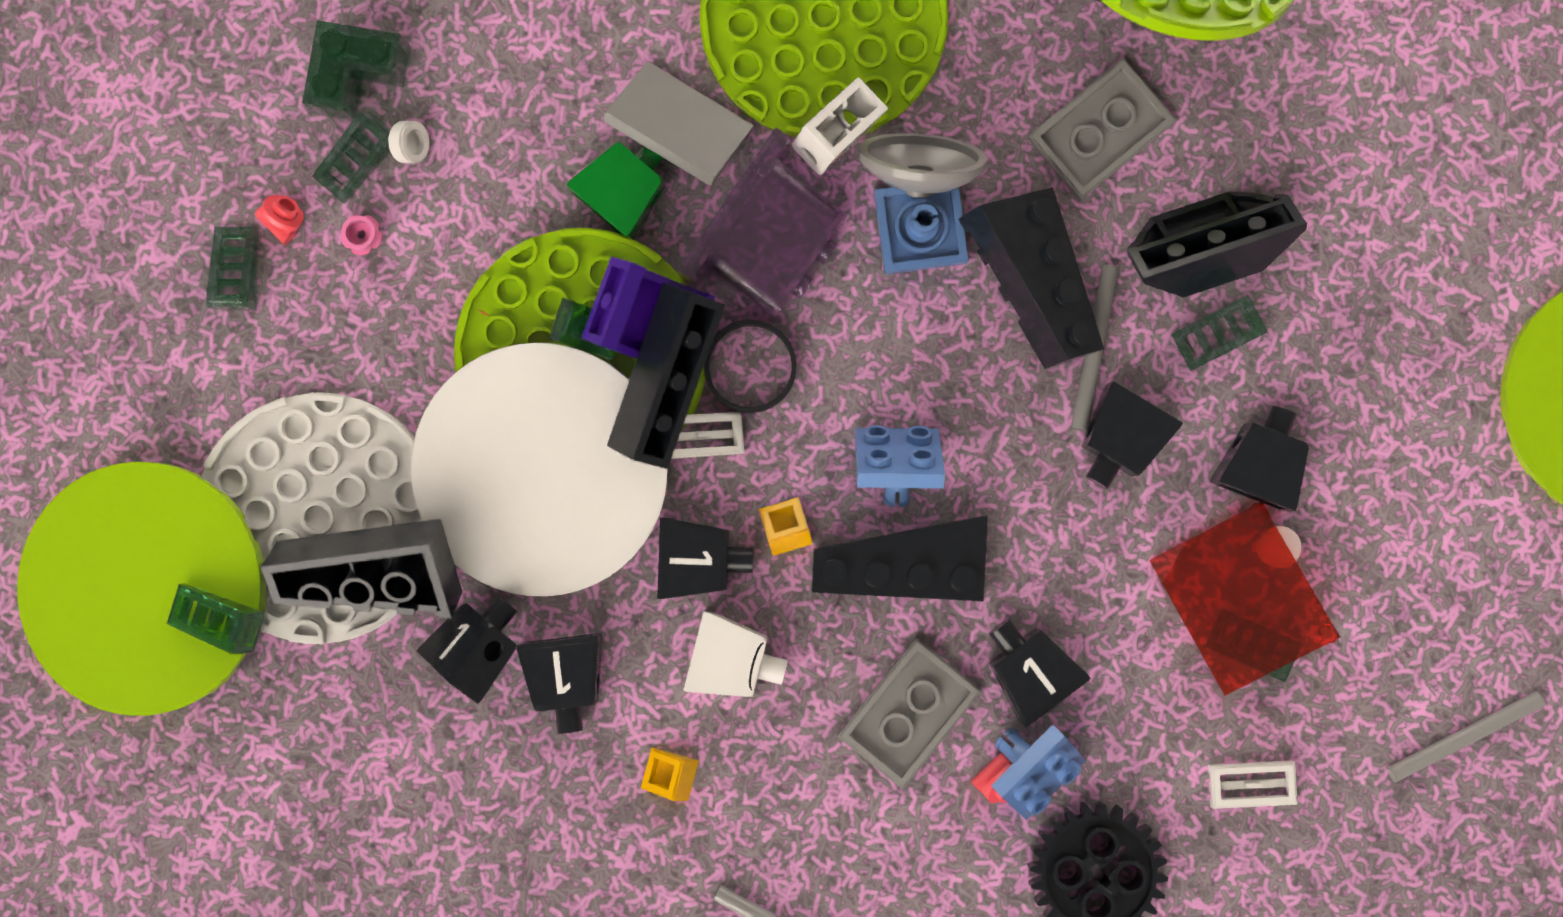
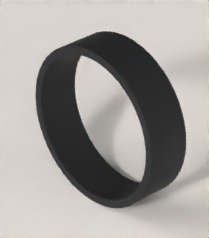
(751, 323)

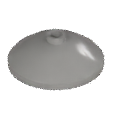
(922, 162)

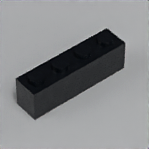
(665, 376)

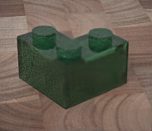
(344, 59)

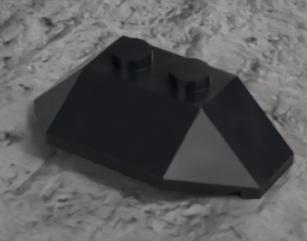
(1214, 241)

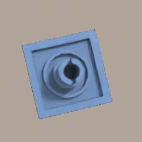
(920, 230)
(898, 460)
(1036, 770)

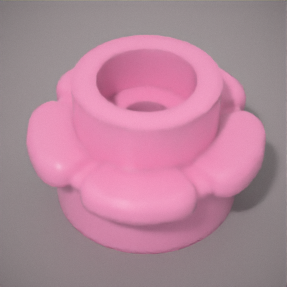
(350, 232)

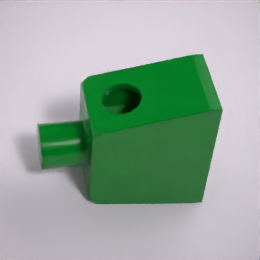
(620, 187)

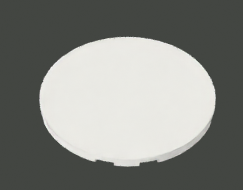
(314, 471)
(525, 471)

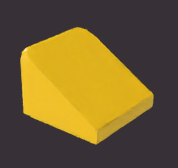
(785, 526)
(673, 775)

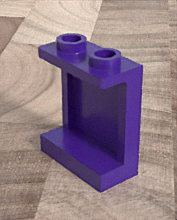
(626, 306)

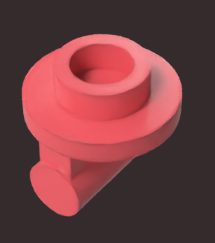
(281, 217)
(989, 775)

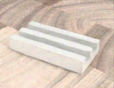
(736, 434)
(1217, 785)

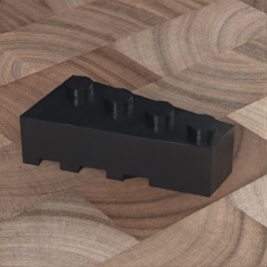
(1037, 273)
(914, 563)
(367, 569)

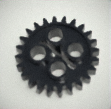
(1072, 842)

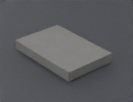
(678, 123)
(1101, 129)
(909, 713)

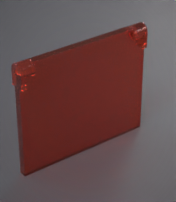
(1244, 599)

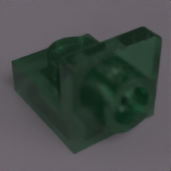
(570, 327)

